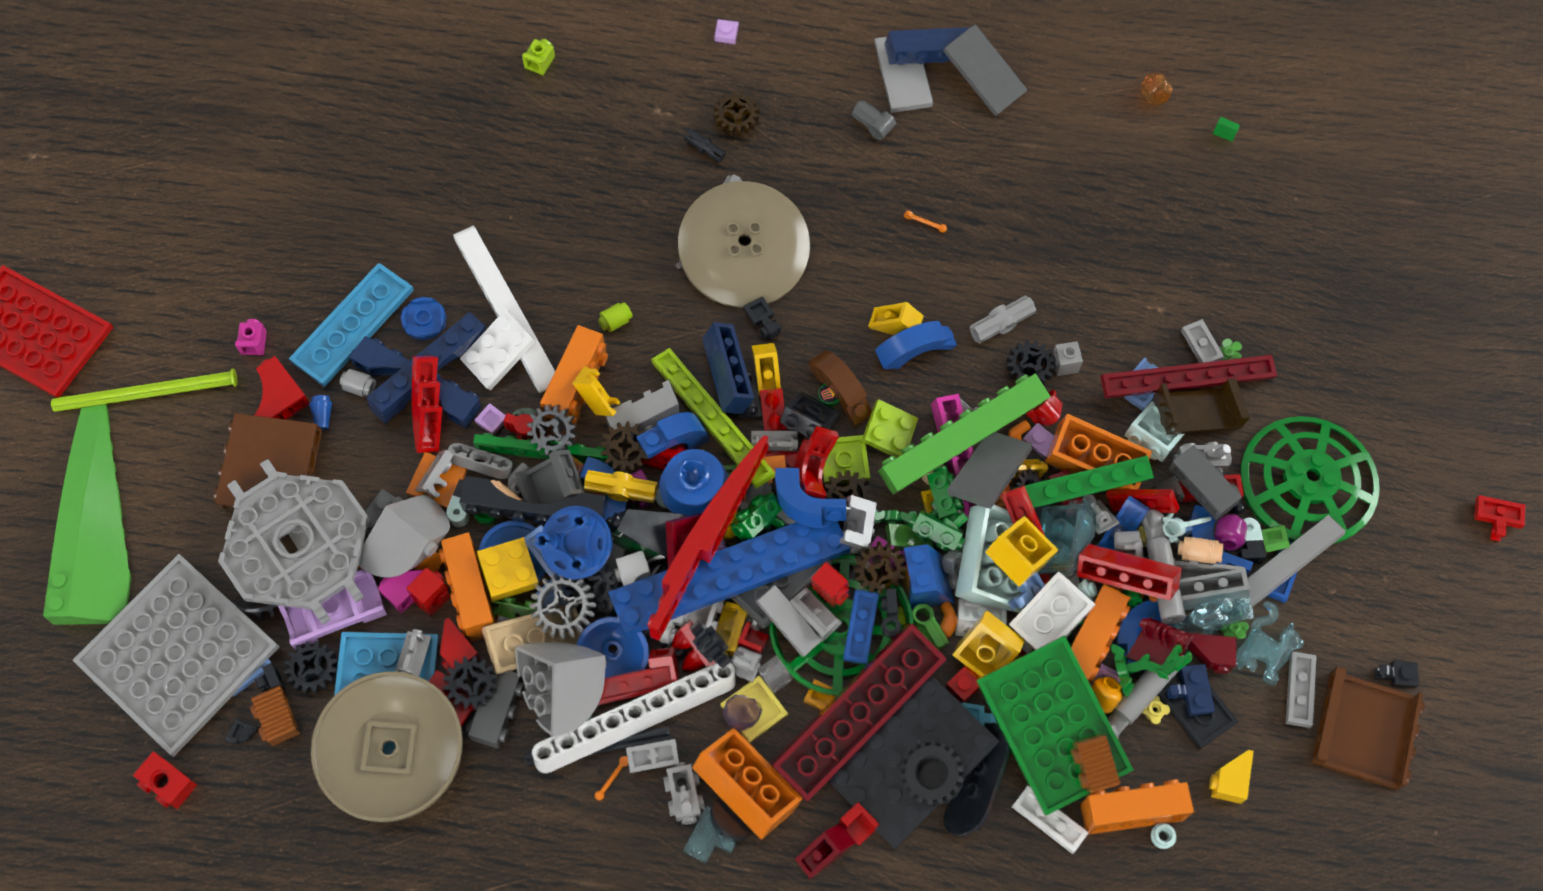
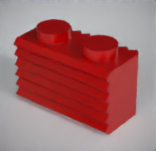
(830, 585)

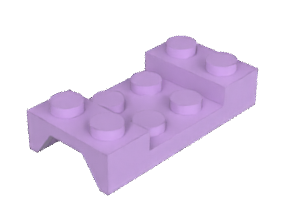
(341, 609)

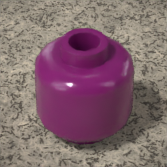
(1231, 531)

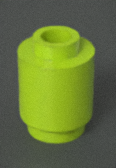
(615, 317)

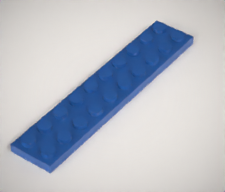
(733, 572)

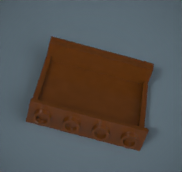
(252, 440)
(1367, 730)

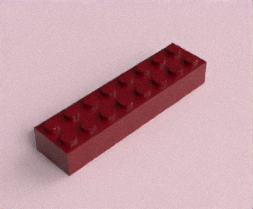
(858, 711)

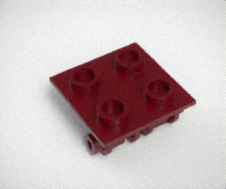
(1158, 641)

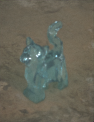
(1217, 614)
(1263, 647)

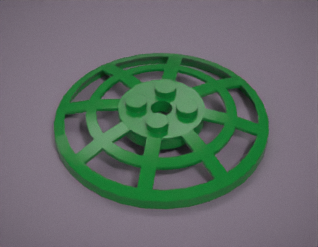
(1300, 485)
(836, 642)

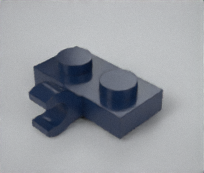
(1195, 689)

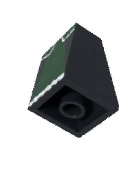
(641, 531)

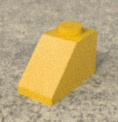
(894, 318)
(766, 366)
(1233, 779)

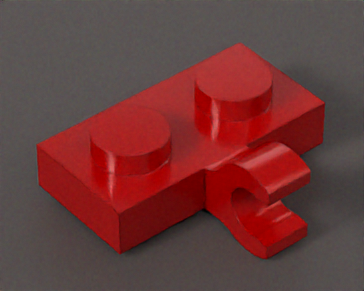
(1500, 513)

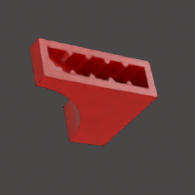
(281, 394)

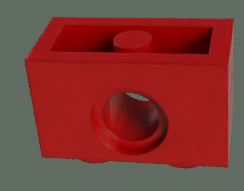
(429, 591)
(157, 768)

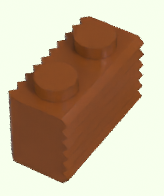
(274, 715)
(1095, 763)

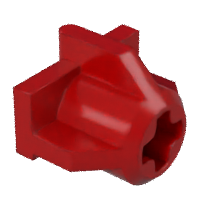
(1047, 412)

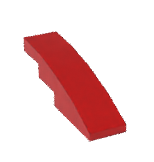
(425, 404)

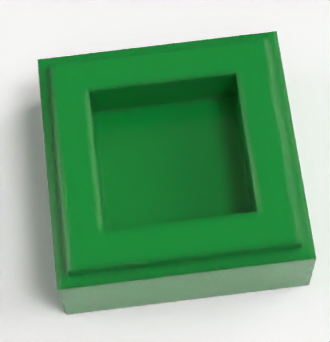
(1226, 129)

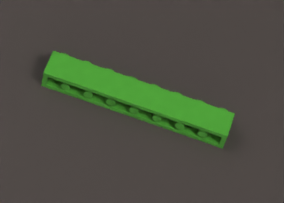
(964, 433)

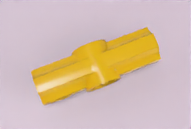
(620, 486)

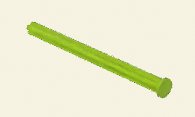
(145, 391)

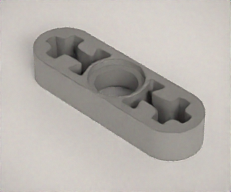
(499, 468)

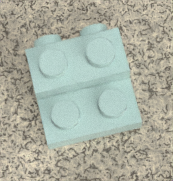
(1150, 434)

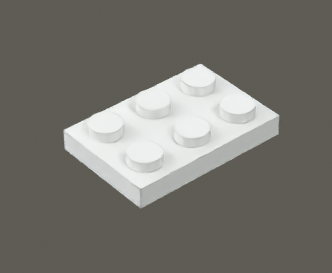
(498, 349)
(1052, 612)

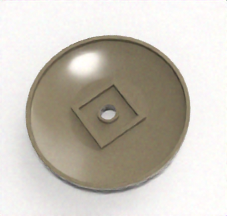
(735, 272)
(351, 740)

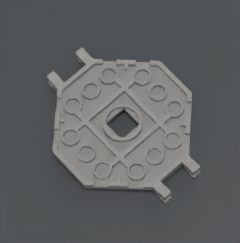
(316, 572)

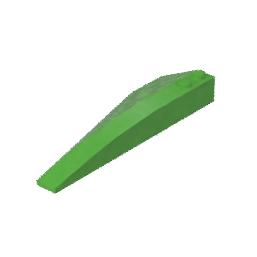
(89, 554)

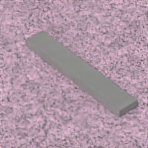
(1293, 558)

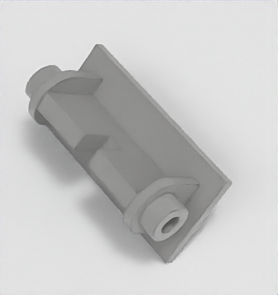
(777, 440)
(1104, 518)
(413, 653)

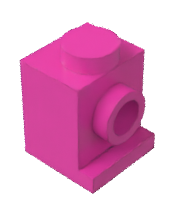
(251, 338)

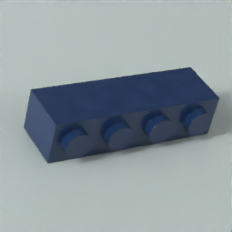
(920, 45)
(728, 368)

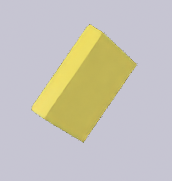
(771, 708)

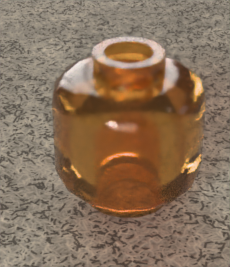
(1156, 88)

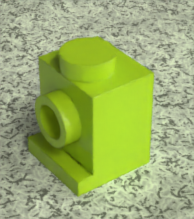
(539, 56)

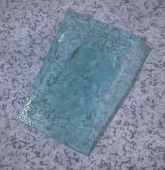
(1070, 531)

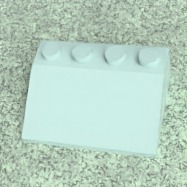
(979, 576)

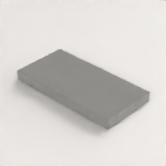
(904, 84)

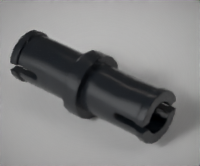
(705, 145)

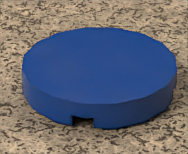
(423, 318)

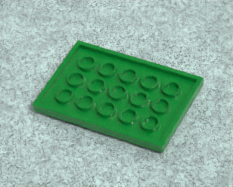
(1041, 710)

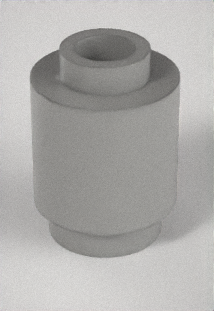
(357, 383)

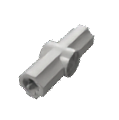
(1002, 319)

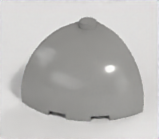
(404, 536)
(561, 683)

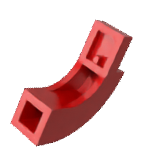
(812, 459)

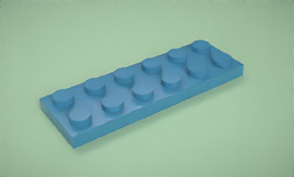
(354, 318)

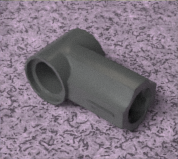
(878, 123)

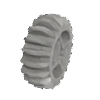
(551, 608)

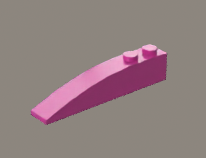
(944, 410)

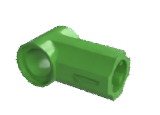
(929, 628)

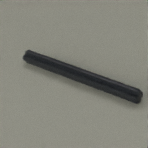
(637, 739)

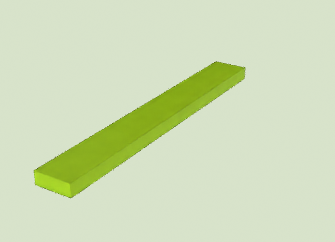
(708, 412)

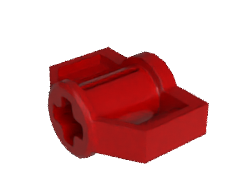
(518, 425)

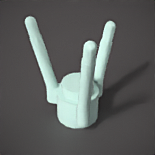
(1176, 527)

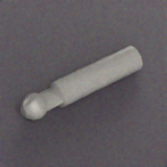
(1160, 550)
(1143, 693)

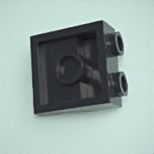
(806, 413)

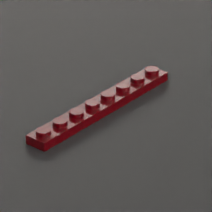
(1188, 376)

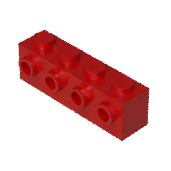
(1129, 572)

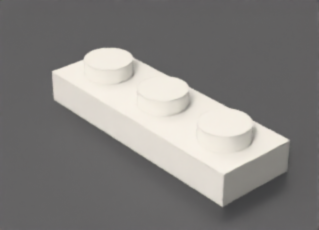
(1055, 825)

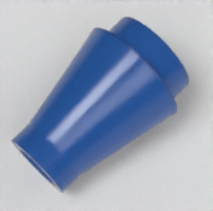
(321, 410)

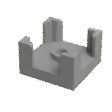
(858, 524)

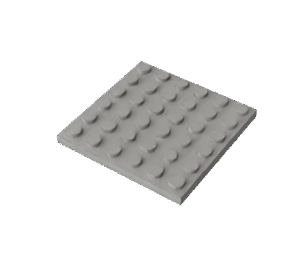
(176, 654)

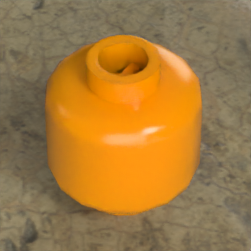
(1107, 692)

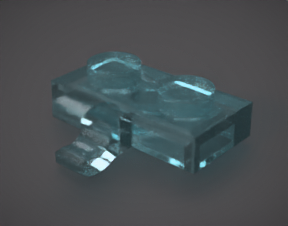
(706, 838)

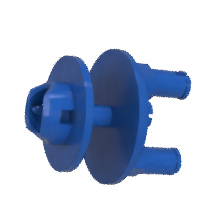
(691, 481)
(575, 542)

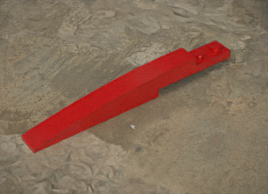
(705, 537)

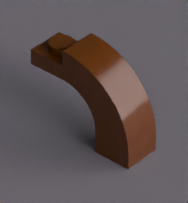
(840, 379)

